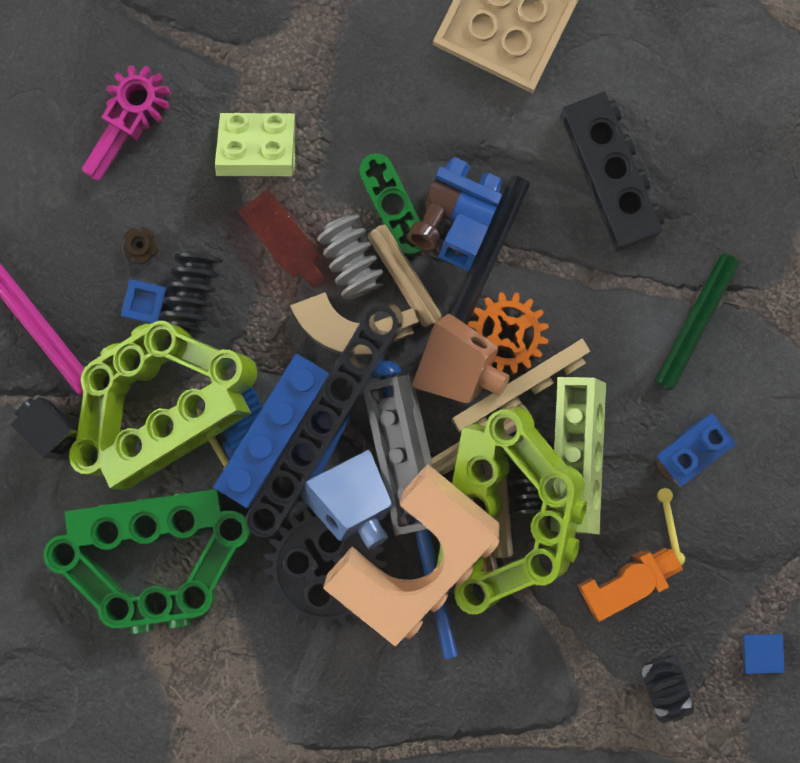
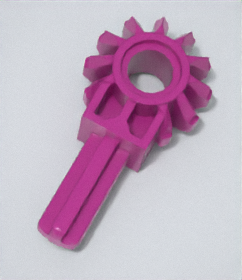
(126, 119)

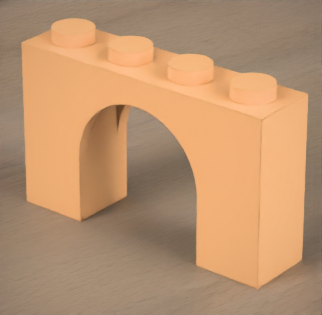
(398, 605)

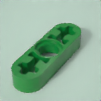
(372, 184)

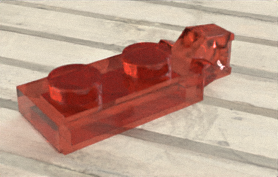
(282, 237)

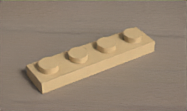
(535, 379)

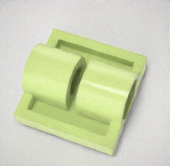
(255, 144)

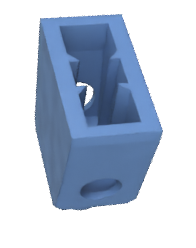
(351, 499)

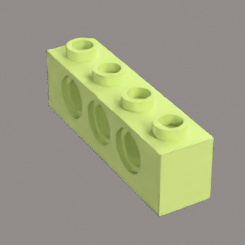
(580, 442)

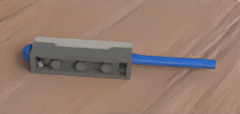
(401, 456)

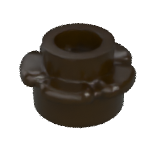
(143, 254)

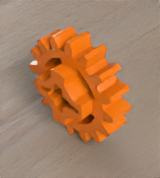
(521, 324)

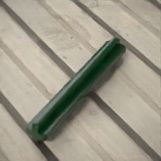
(697, 321)

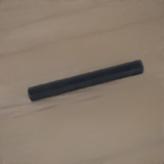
(490, 248)

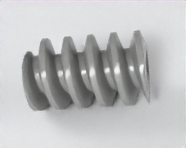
(349, 257)

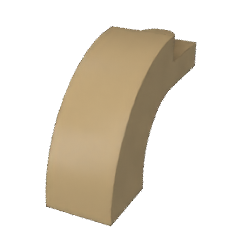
(334, 331)

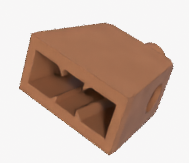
(458, 363)

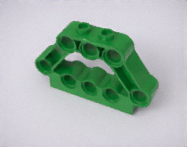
(101, 589)

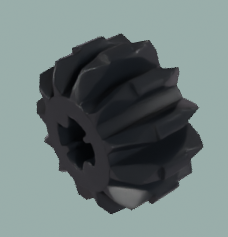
(667, 689)

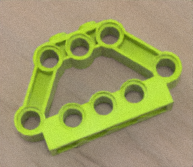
(103, 408)
(541, 467)

